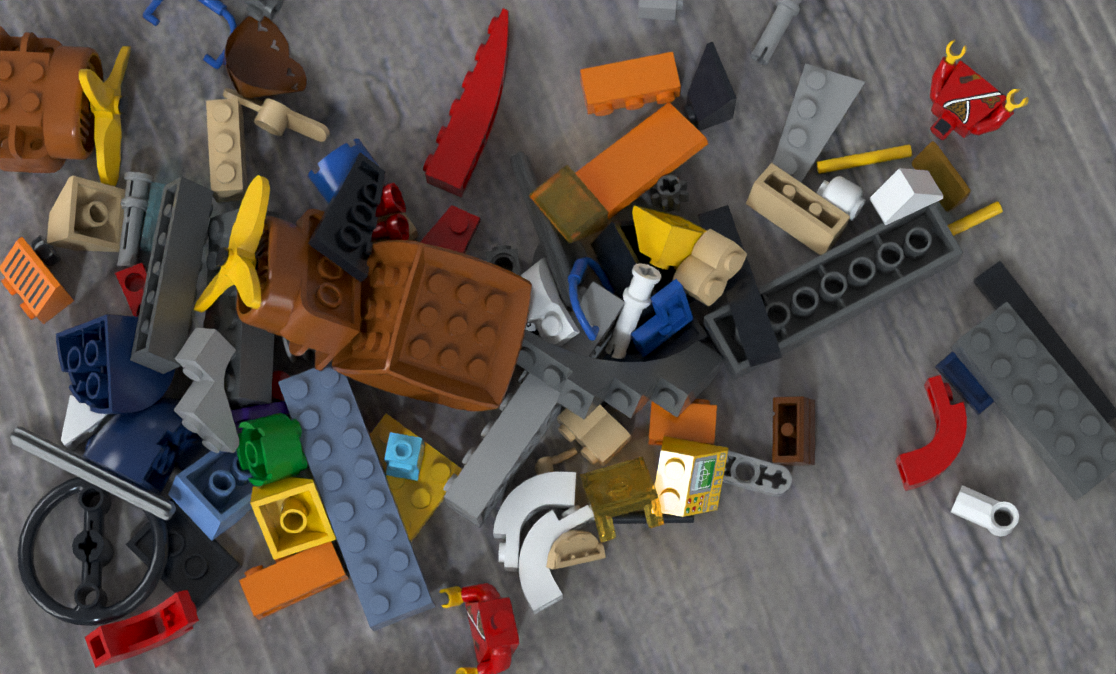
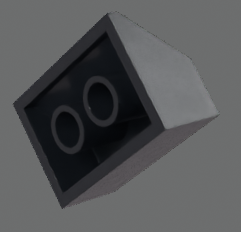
(618, 253)

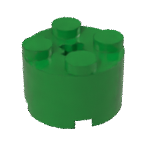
(271, 449)

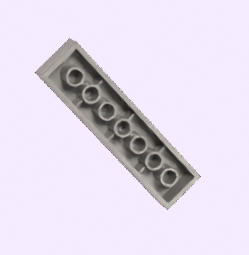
(524, 419)

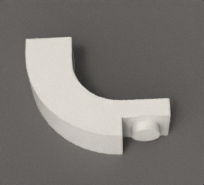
(546, 307)
(532, 496)
(535, 578)

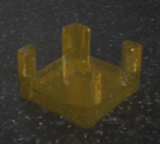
(620, 491)

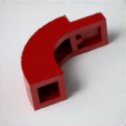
(930, 461)
(144, 631)

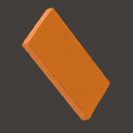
(641, 158)

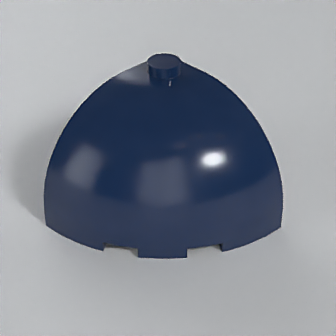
(101, 368)
(137, 444)

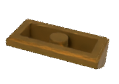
(946, 177)

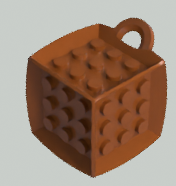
(437, 326)

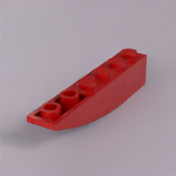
(472, 114)

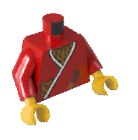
(967, 100)
(490, 624)

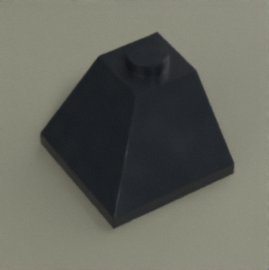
(710, 93)

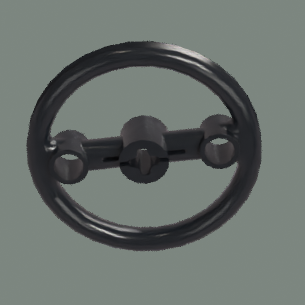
(92, 563)

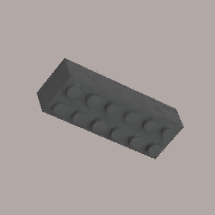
(251, 366)
(1039, 400)

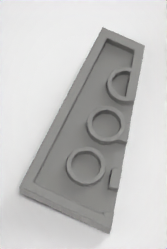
(814, 115)

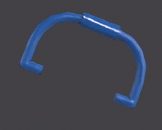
(216, 6)
(574, 279)

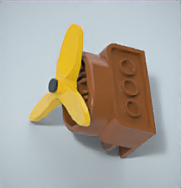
(59, 106)
(285, 281)

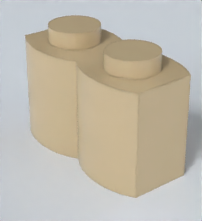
(710, 267)
(597, 433)

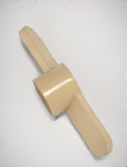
(277, 117)

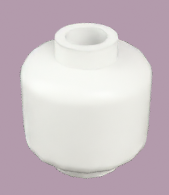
(843, 195)

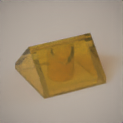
(570, 205)

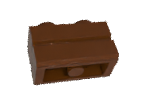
(793, 431)

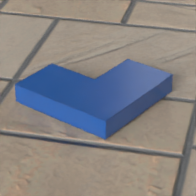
(671, 315)

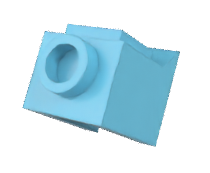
(404, 456)

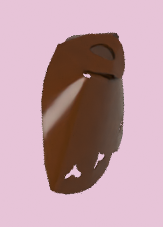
(256, 66)

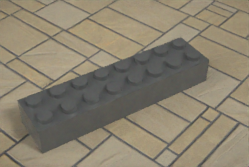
(842, 284)

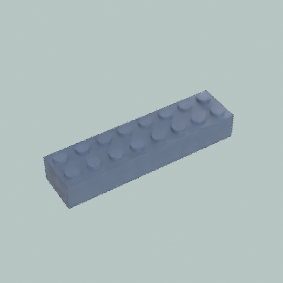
(357, 496)

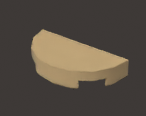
(573, 549)

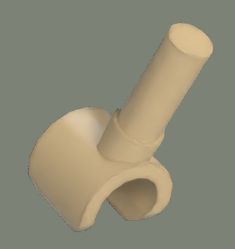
(545, 464)

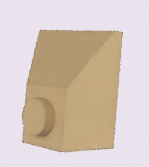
(87, 217)

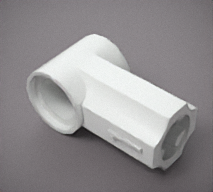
(981, 510)

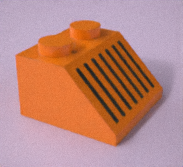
(34, 282)

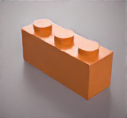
(630, 84)
(292, 579)

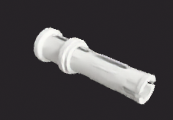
(636, 299)

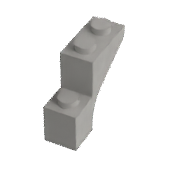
(205, 402)

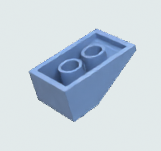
(214, 492)

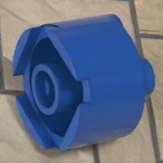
(334, 168)

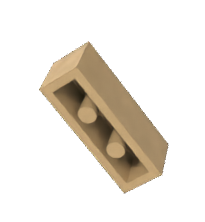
(226, 149)
(797, 209)

